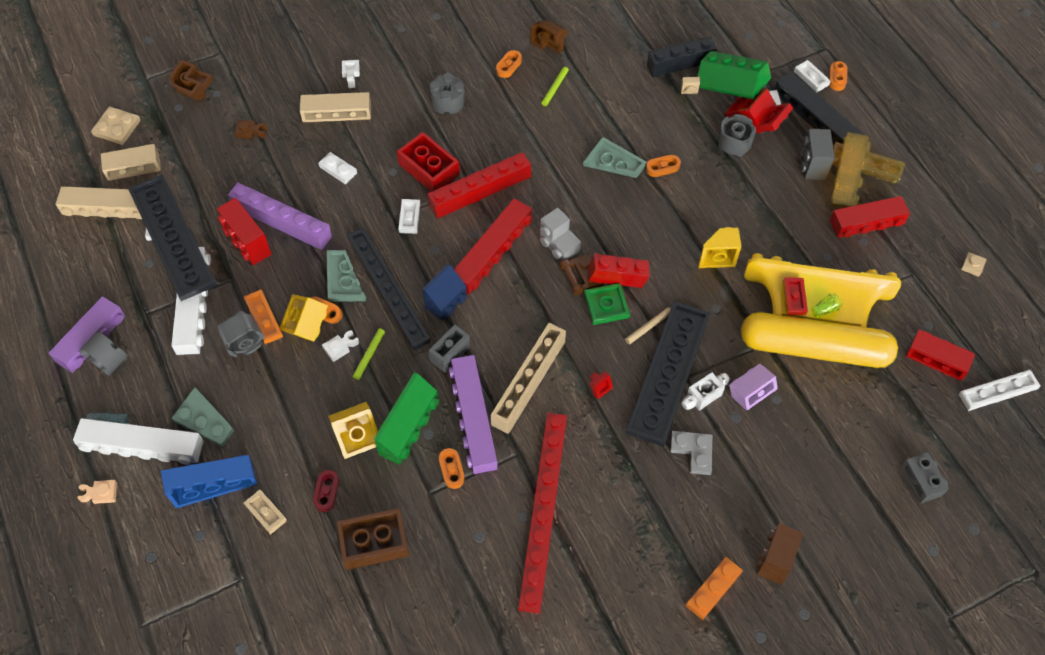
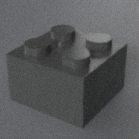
(817, 154)

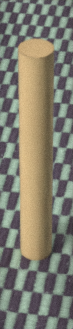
(649, 325)

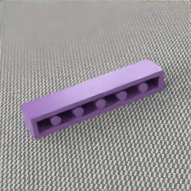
(282, 216)
(474, 415)

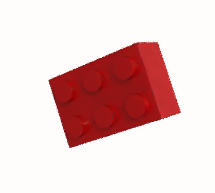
(428, 162)
(243, 231)

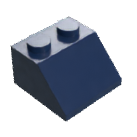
(444, 293)

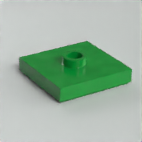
(606, 304)

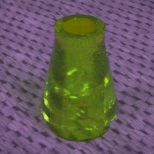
(827, 305)

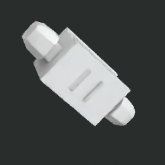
(712, 382)

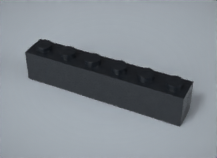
(813, 107)

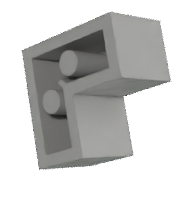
(557, 236)

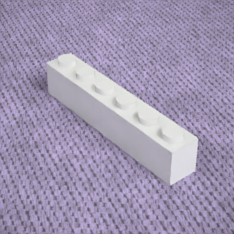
(189, 320)
(138, 441)

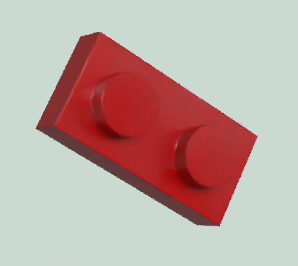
(795, 296)

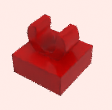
(600, 384)

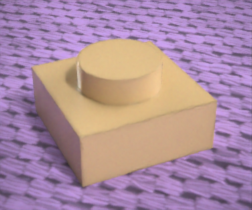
(690, 85)
(973, 264)

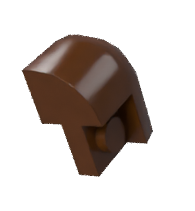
(548, 34)
(190, 81)

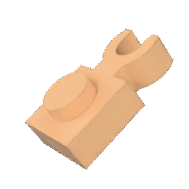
(100, 492)

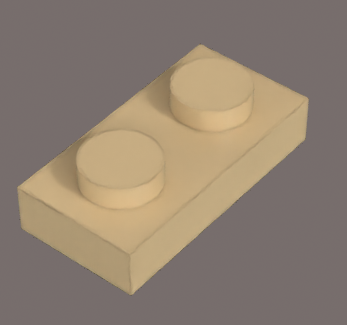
(265, 511)

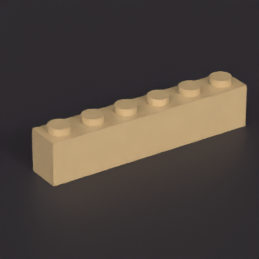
(97, 202)
(528, 378)

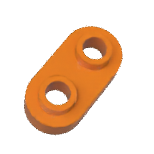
(509, 64)
(838, 75)
(662, 166)
(331, 308)
(451, 469)

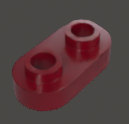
(326, 492)

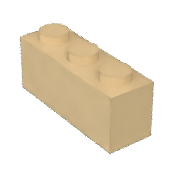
(130, 162)

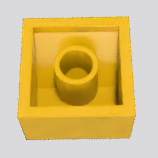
(721, 249)
(303, 317)
(354, 429)

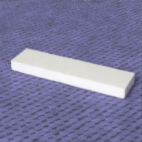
(999, 390)

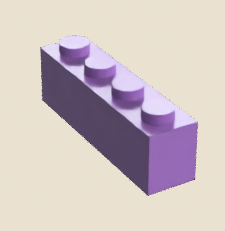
(101, 317)

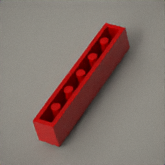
(479, 185)
(493, 244)

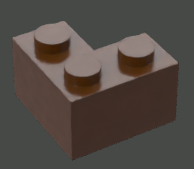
(779, 557)

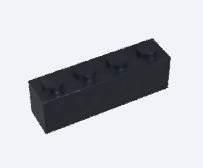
(679, 56)

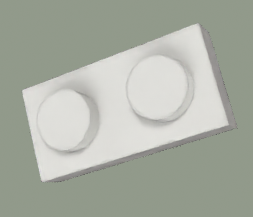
(812, 76)
(337, 168)
(409, 216)

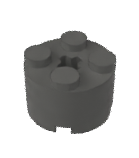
(447, 94)
(736, 135)
(240, 334)
(103, 353)

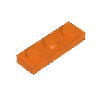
(261, 311)
(714, 588)

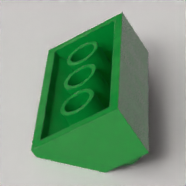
(733, 74)
(406, 419)

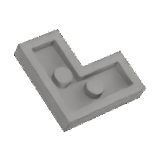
(696, 445)

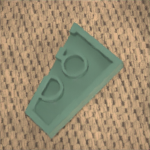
(614, 159)
(341, 279)
(202, 418)

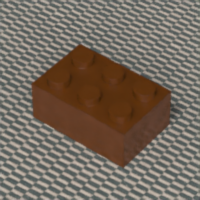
(372, 539)

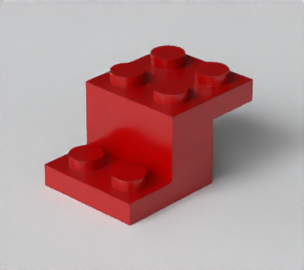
(761, 110)

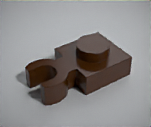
(248, 129)

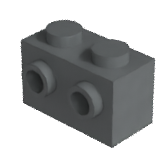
(450, 346)
(924, 477)

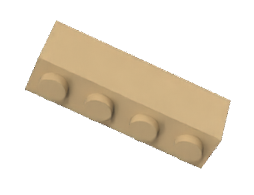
(335, 107)

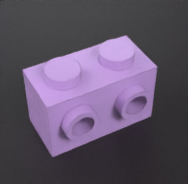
(753, 386)

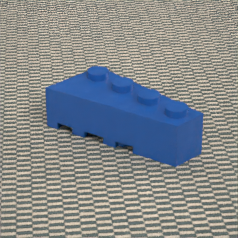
(208, 480)

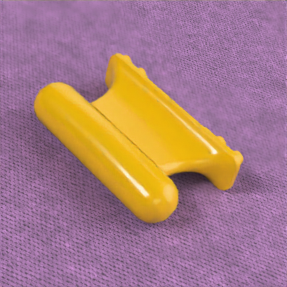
(833, 336)

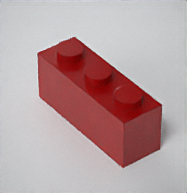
(618, 270)
(940, 355)

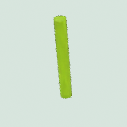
(555, 85)
(368, 354)

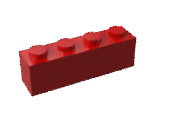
(869, 217)

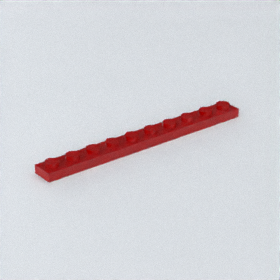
(543, 514)

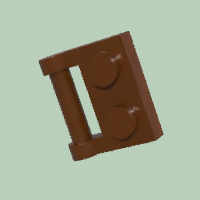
(581, 265)

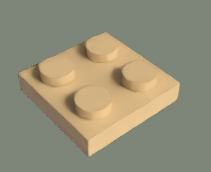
(115, 125)

